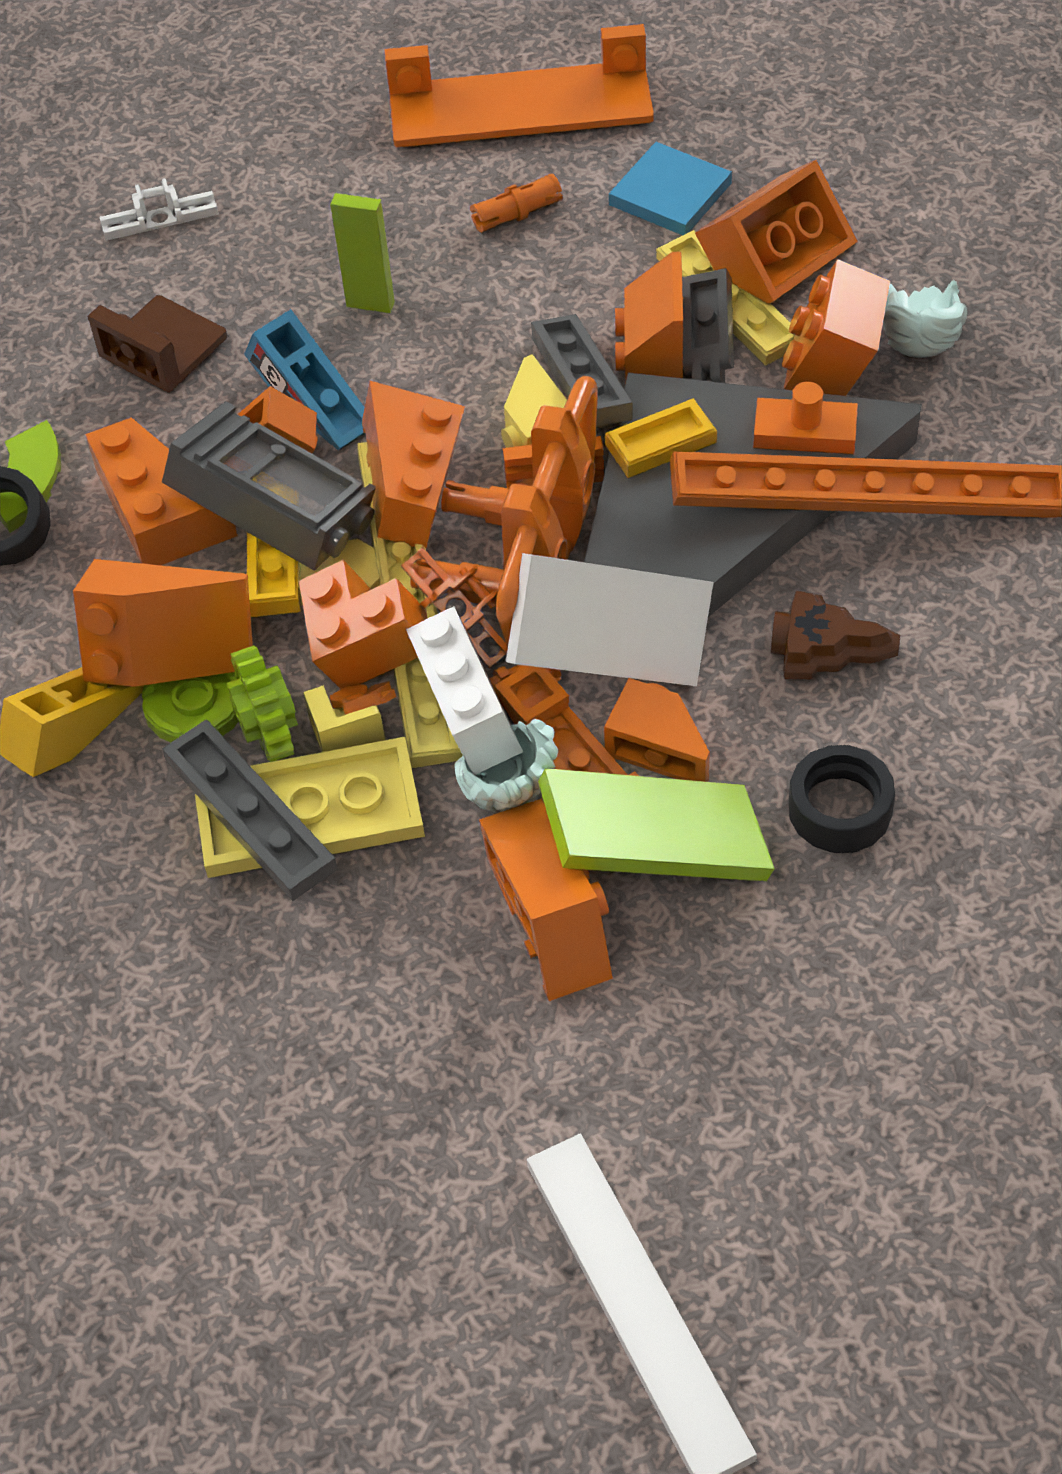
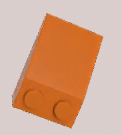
(159, 622)

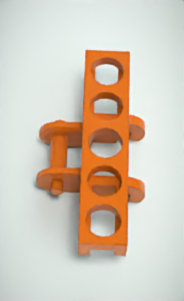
(472, 615)

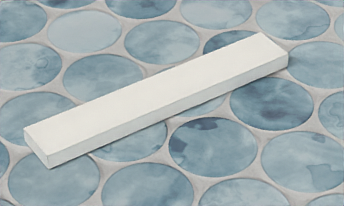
(641, 1310)

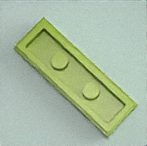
(363, 252)

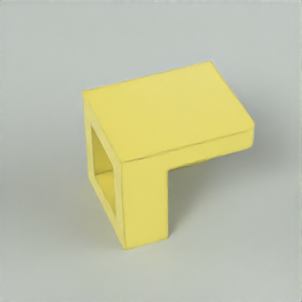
(337, 730)

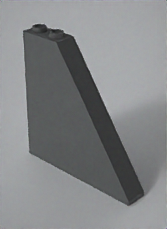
(723, 545)

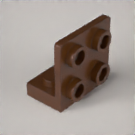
(158, 342)

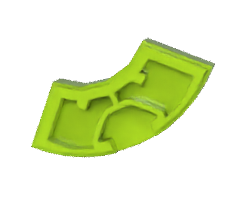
(38, 458)

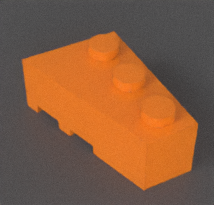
(409, 459)
(155, 517)
(552, 902)

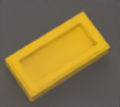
(654, 438)

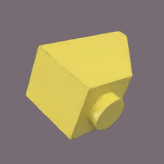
(529, 392)

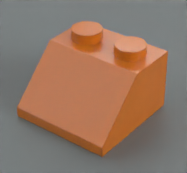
(652, 322)

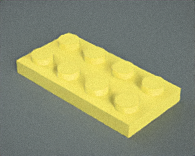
(341, 795)

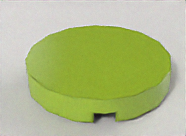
(174, 717)

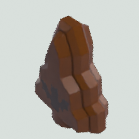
(827, 638)

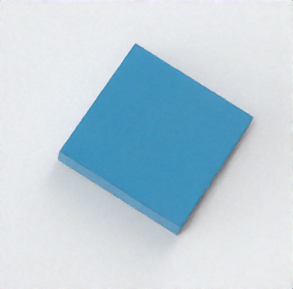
(670, 188)

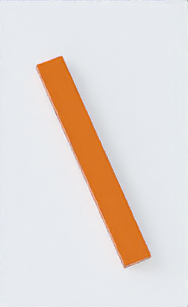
(865, 485)

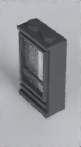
(268, 486)

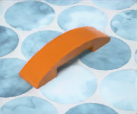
(537, 695)

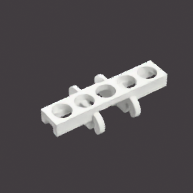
(174, 205)

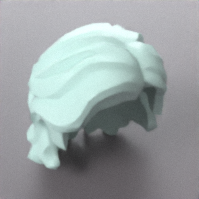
(924, 321)
(515, 779)

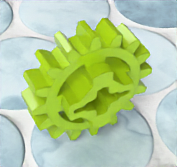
(262, 703)

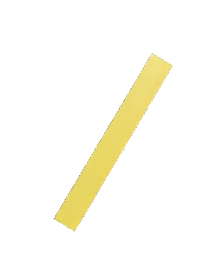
(423, 722)

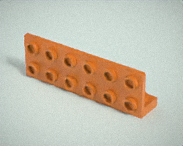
(520, 101)

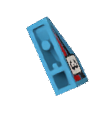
(297, 366)

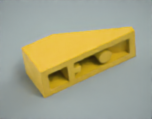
(58, 720)

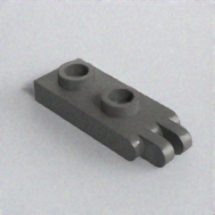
(707, 325)

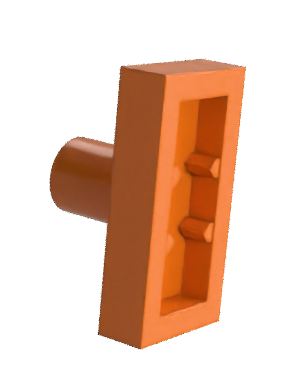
(805, 422)

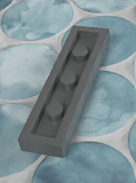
(574, 354)
(250, 810)

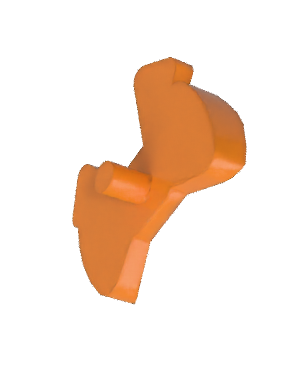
(361, 697)

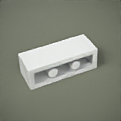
(464, 691)

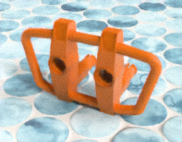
(537, 517)

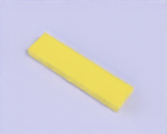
(754, 321)

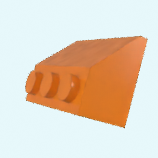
(779, 234)

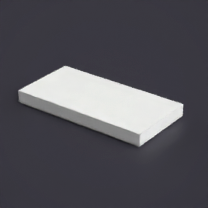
(609, 620)

